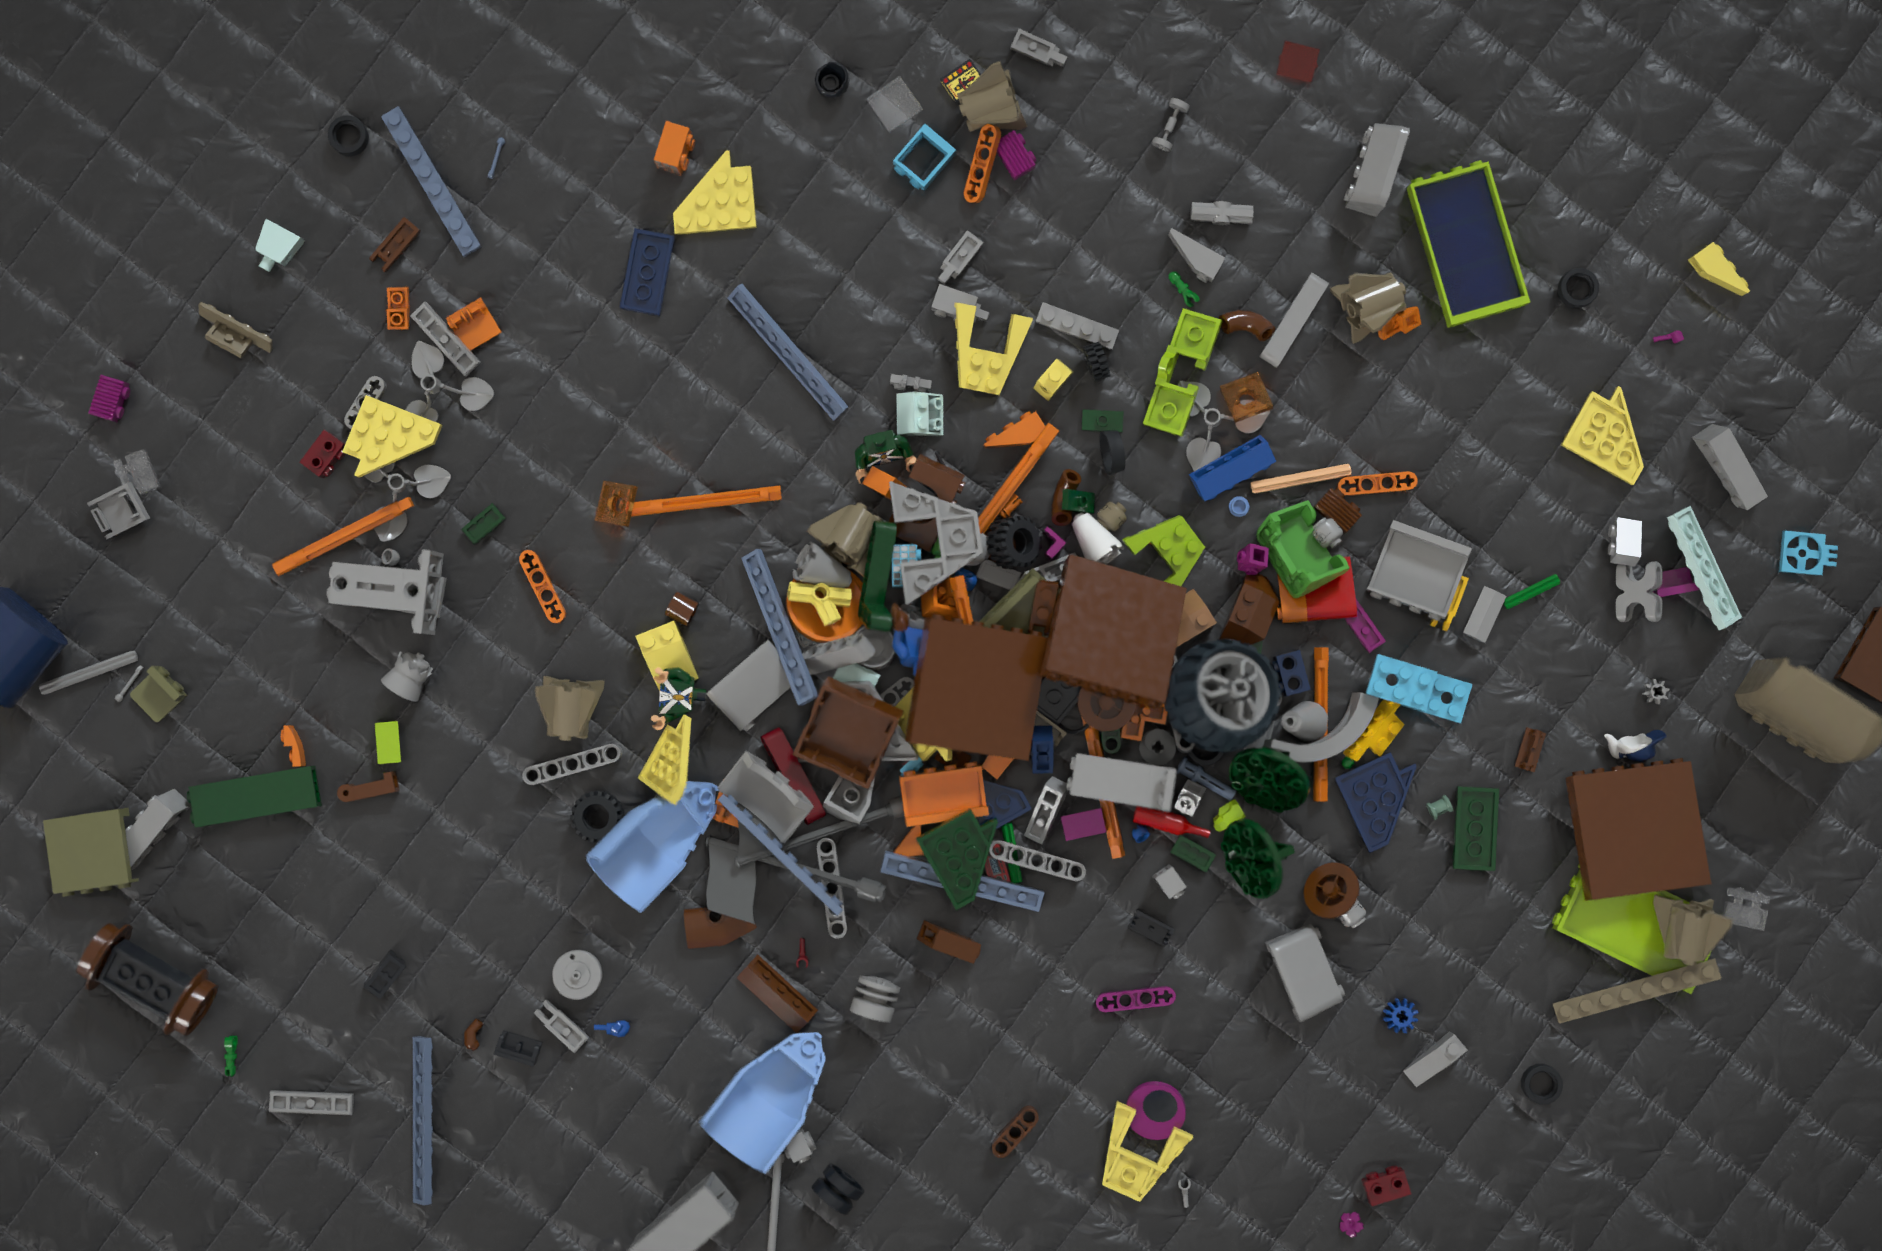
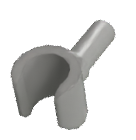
(1185, 1192)

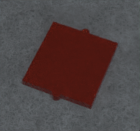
(1298, 61)

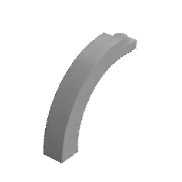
(1340, 738)

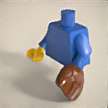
(905, 639)

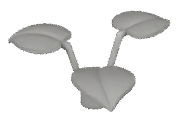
(430, 360)
(1202, 451)
(430, 484)

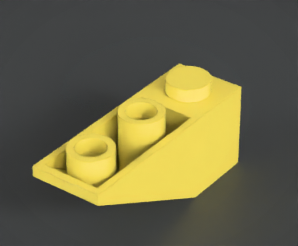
(1714, 267)

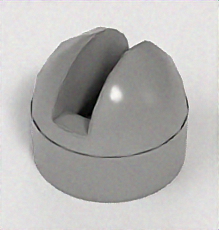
(390, 557)

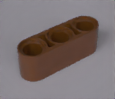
(1013, 1141)

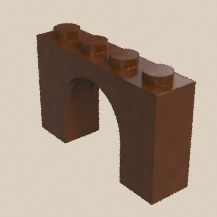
(946, 484)

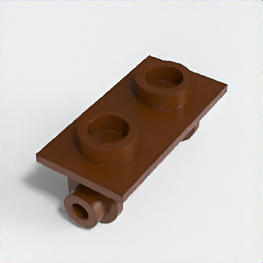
(1530, 749)

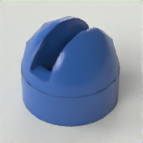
(1140, 834)

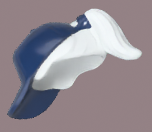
(1635, 748)

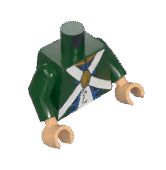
(881, 449)
(676, 695)

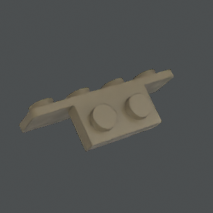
(232, 334)

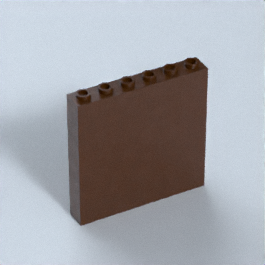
(1114, 632)
(976, 688)
(1637, 829)

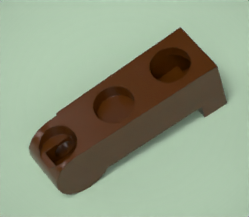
(350, 792)

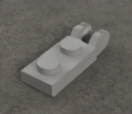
(562, 1027)

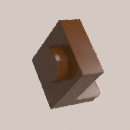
(958, 758)

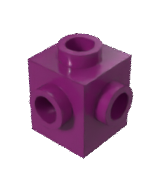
(1252, 559)

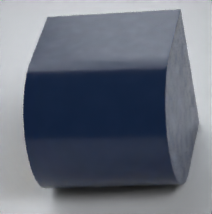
(26, 646)

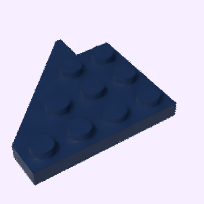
(1375, 797)
(1003, 803)

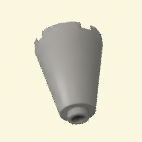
(819, 567)
(1306, 721)

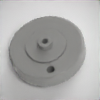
(577, 974)

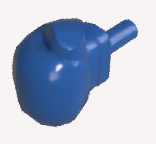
(969, 577)
(616, 1029)

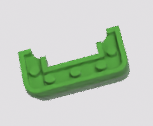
(1296, 553)

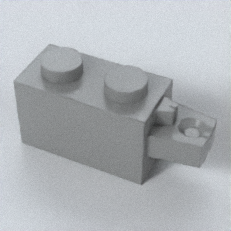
(945, 299)

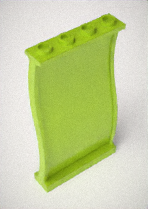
(1618, 927)

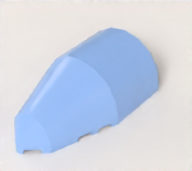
(652, 844)
(767, 1101)

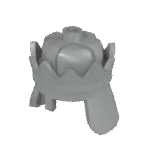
(408, 675)

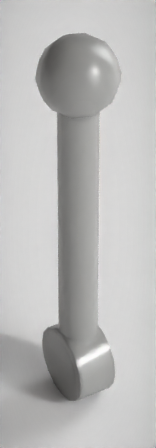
(119, 697)

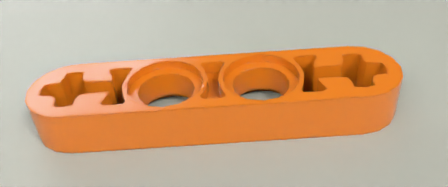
(978, 162)
(1376, 480)
(539, 588)

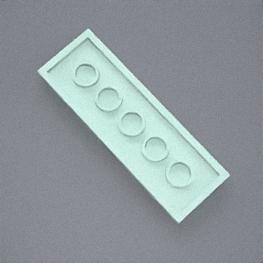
(1704, 568)

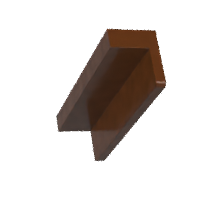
(777, 994)

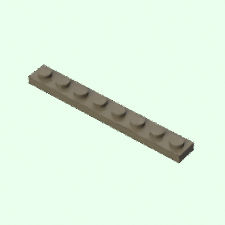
(1636, 991)

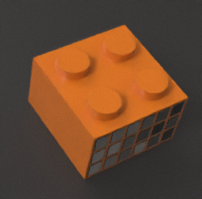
(674, 148)

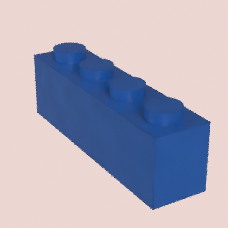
(1232, 468)

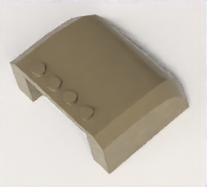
(1809, 712)

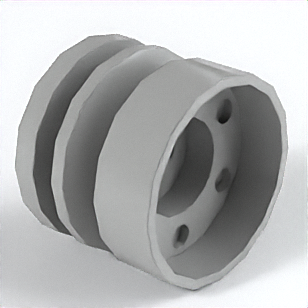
(875, 998)

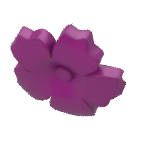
(1350, 1224)

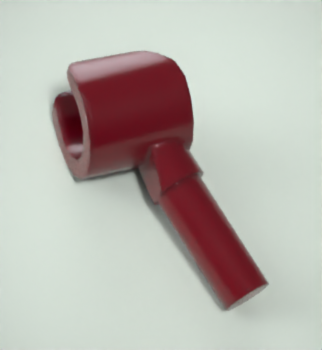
(802, 956)

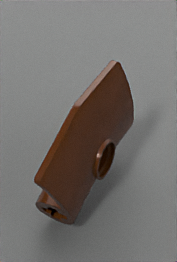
(705, 932)

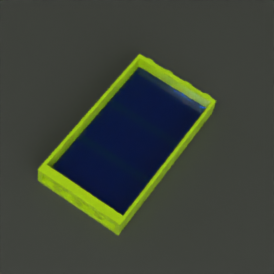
(1467, 243)

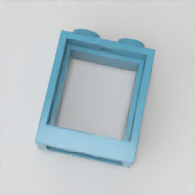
(938, 142)

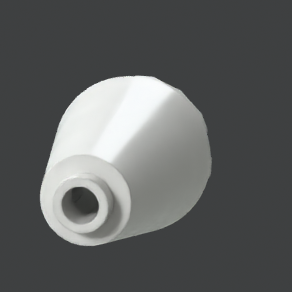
(1095, 540)

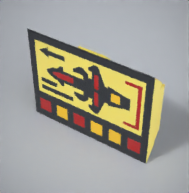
(960, 78)

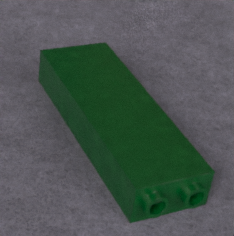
(254, 796)

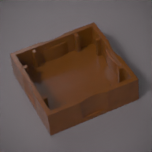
(848, 732)

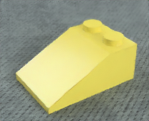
(665, 649)

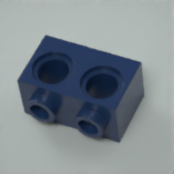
(1297, 671)
(1042, 749)

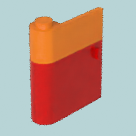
(1327, 602)

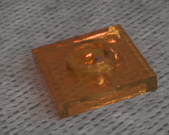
(1250, 385)
(609, 496)

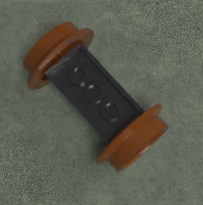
(146, 979)

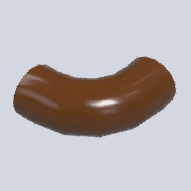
(1247, 321)
(1068, 480)

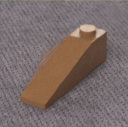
(1194, 618)

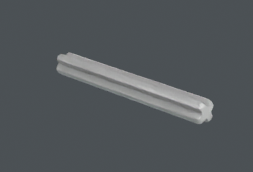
(88, 672)

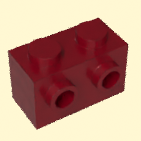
(323, 454)
(1385, 1185)

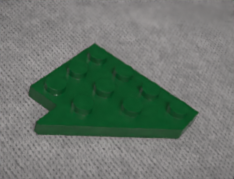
(959, 854)

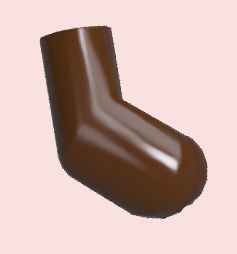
(470, 1035)

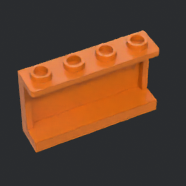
(942, 793)

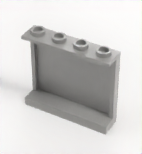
(1419, 570)

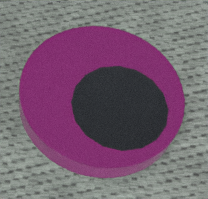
(1157, 1110)

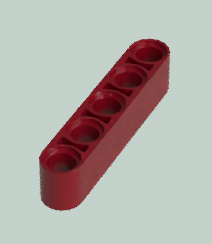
(788, 765)

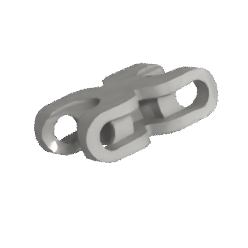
(1639, 592)

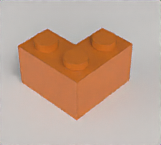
(939, 601)
(1134, 728)

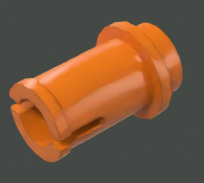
(1010, 506)

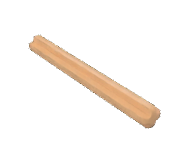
(1300, 478)

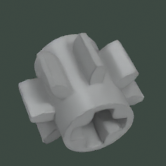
(1650, 693)

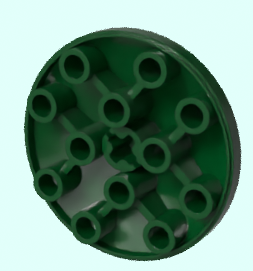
(1269, 779)
(1254, 858)

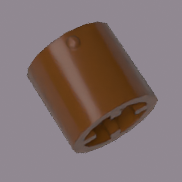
(681, 608)

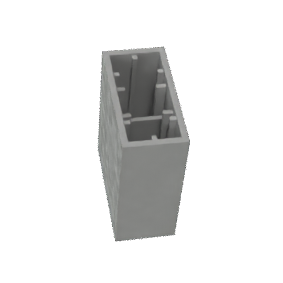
(689, 1219)

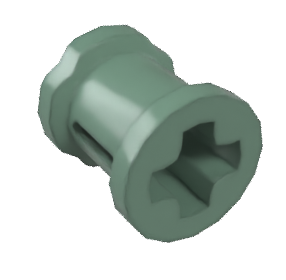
(1439, 807)

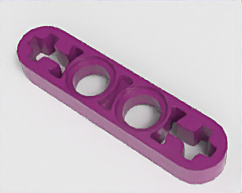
(1135, 999)

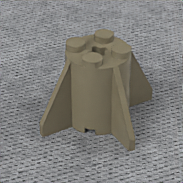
(991, 101)
(1370, 302)
(846, 535)
(568, 706)
(1689, 929)

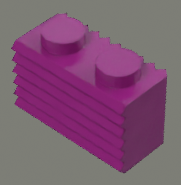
(1015, 156)
(109, 398)

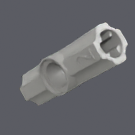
(1221, 213)

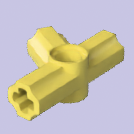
(826, 606)

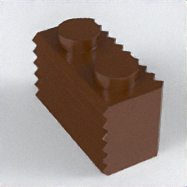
(1335, 507)

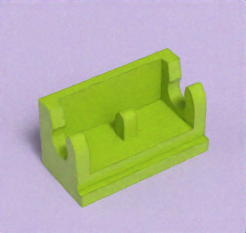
(387, 742)

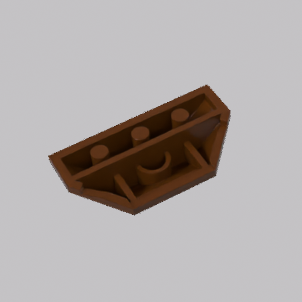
(1251, 611)

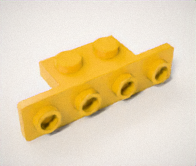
(1379, 733)

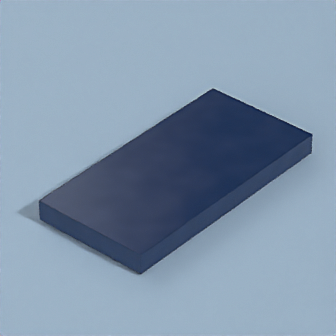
(647, 272)

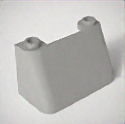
(751, 687)
(1305, 972)

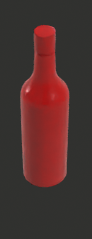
(1167, 821)

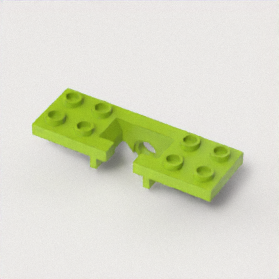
(1171, 403)

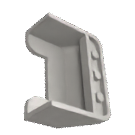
(1377, 169)

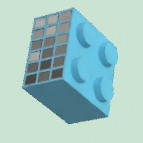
(902, 554)

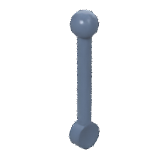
(500, 142)

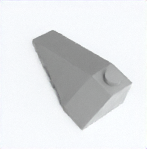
(848, 800)

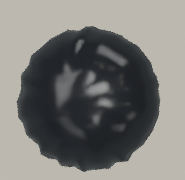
(832, 79)

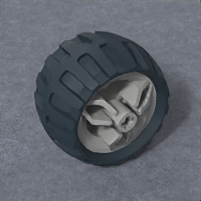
(1244, 696)

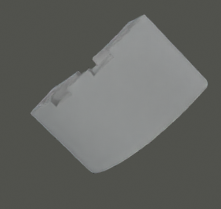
(766, 795)

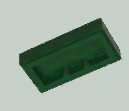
(1102, 420)
(1078, 501)
(483, 524)
(1193, 853)

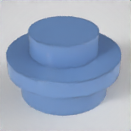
(1239, 506)

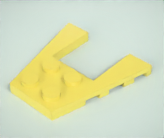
(985, 369)
(1133, 1173)

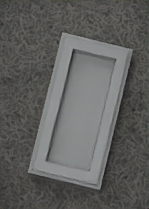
(997, 575)

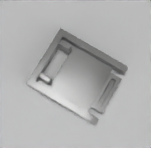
(116, 512)

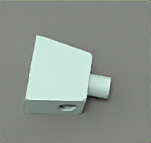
(277, 245)

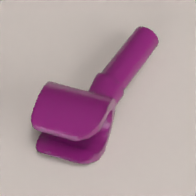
(1676, 337)

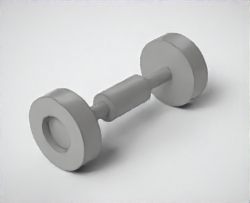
(1179, 106)

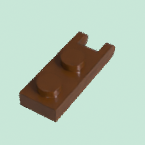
(395, 243)
(1043, 605)

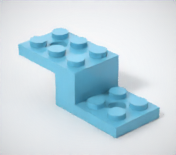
(1418, 688)

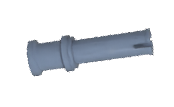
(1194, 776)

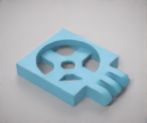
(1822, 554)

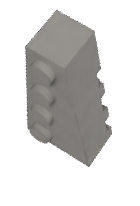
(1730, 465)
(151, 823)

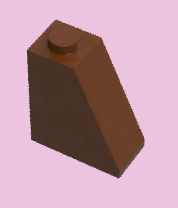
(949, 942)

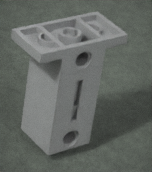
(391, 588)
(1122, 781)

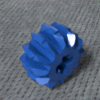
(1406, 1021)

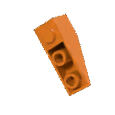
(1017, 434)

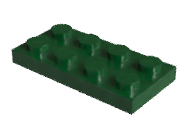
(1475, 828)

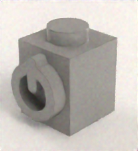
(1189, 798)
(800, 1147)

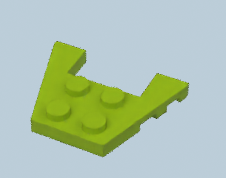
(1174, 543)

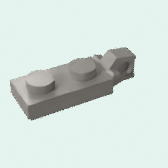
(1037, 49)
(960, 257)

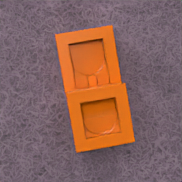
(1403, 321)

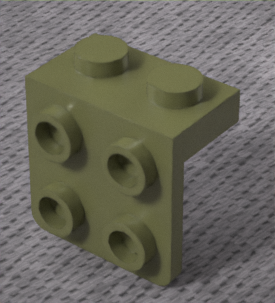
(158, 693)

